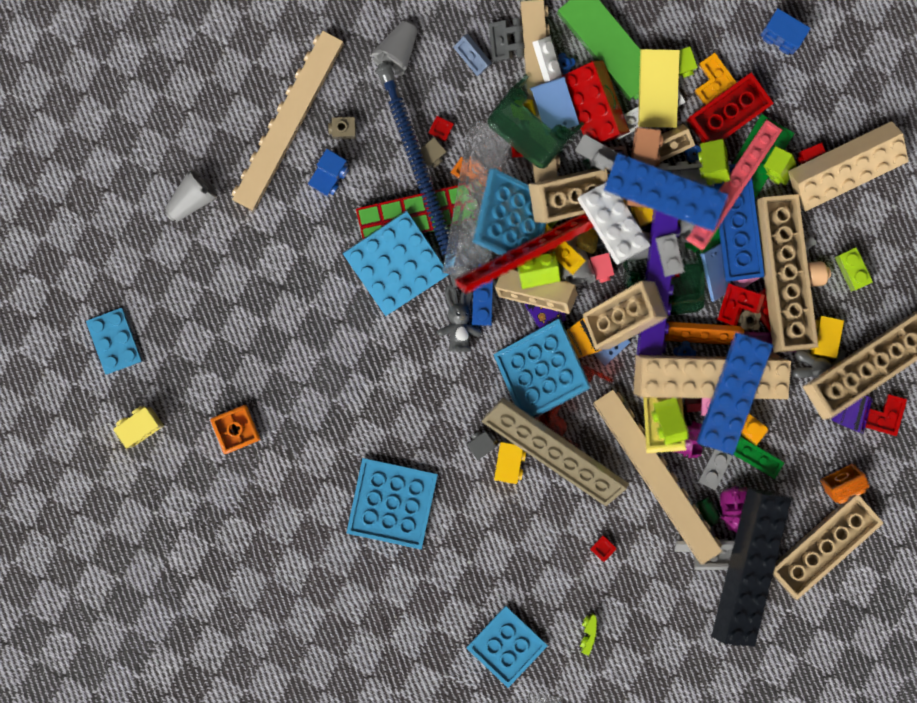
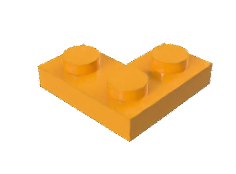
(718, 81)

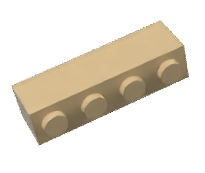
(554, 296)

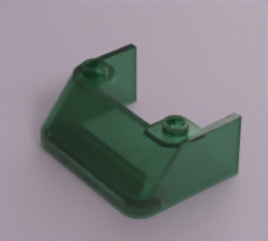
(528, 132)
(687, 288)

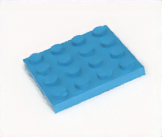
(506, 214)
(395, 263)
(542, 370)
(392, 503)

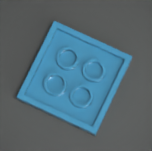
(506, 646)

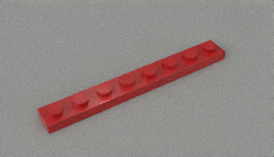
(524, 253)

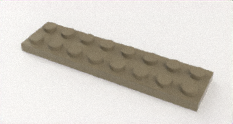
(554, 452)

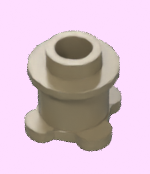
(754, 323)

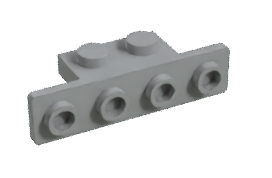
(596, 152)
(719, 562)

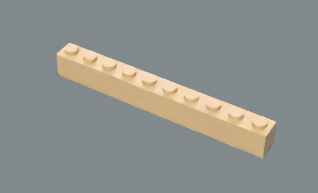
(534, 28)
(288, 121)
(658, 478)

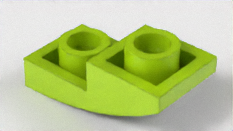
(590, 626)

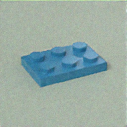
(114, 341)

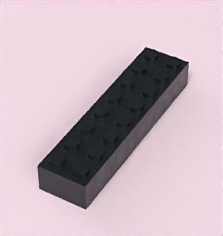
(751, 567)

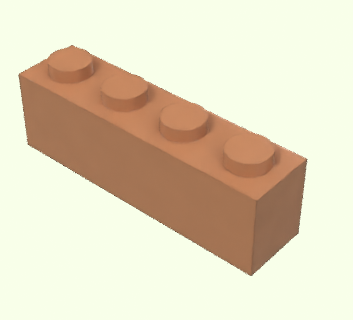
(646, 150)

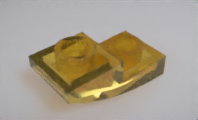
(588, 240)

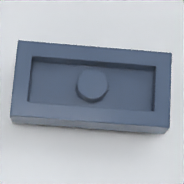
(472, 55)

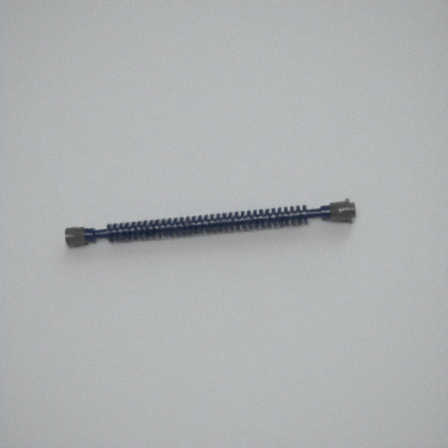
(386, 75)

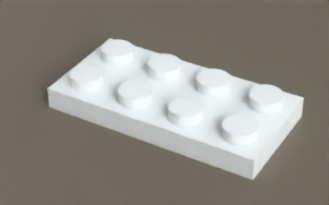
(613, 224)

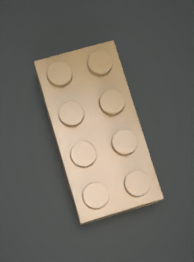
(558, 196)
(625, 315)

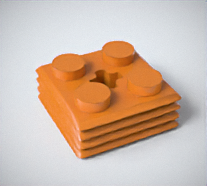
(224, 423)
(845, 483)

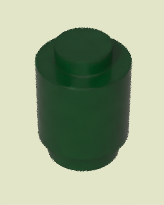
(708, 511)

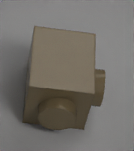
(343, 128)
(433, 153)

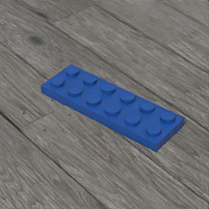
(665, 192)
(741, 237)
(734, 393)

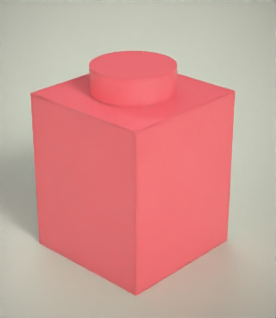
(602, 267)

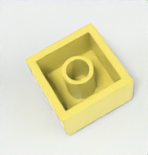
(137, 427)

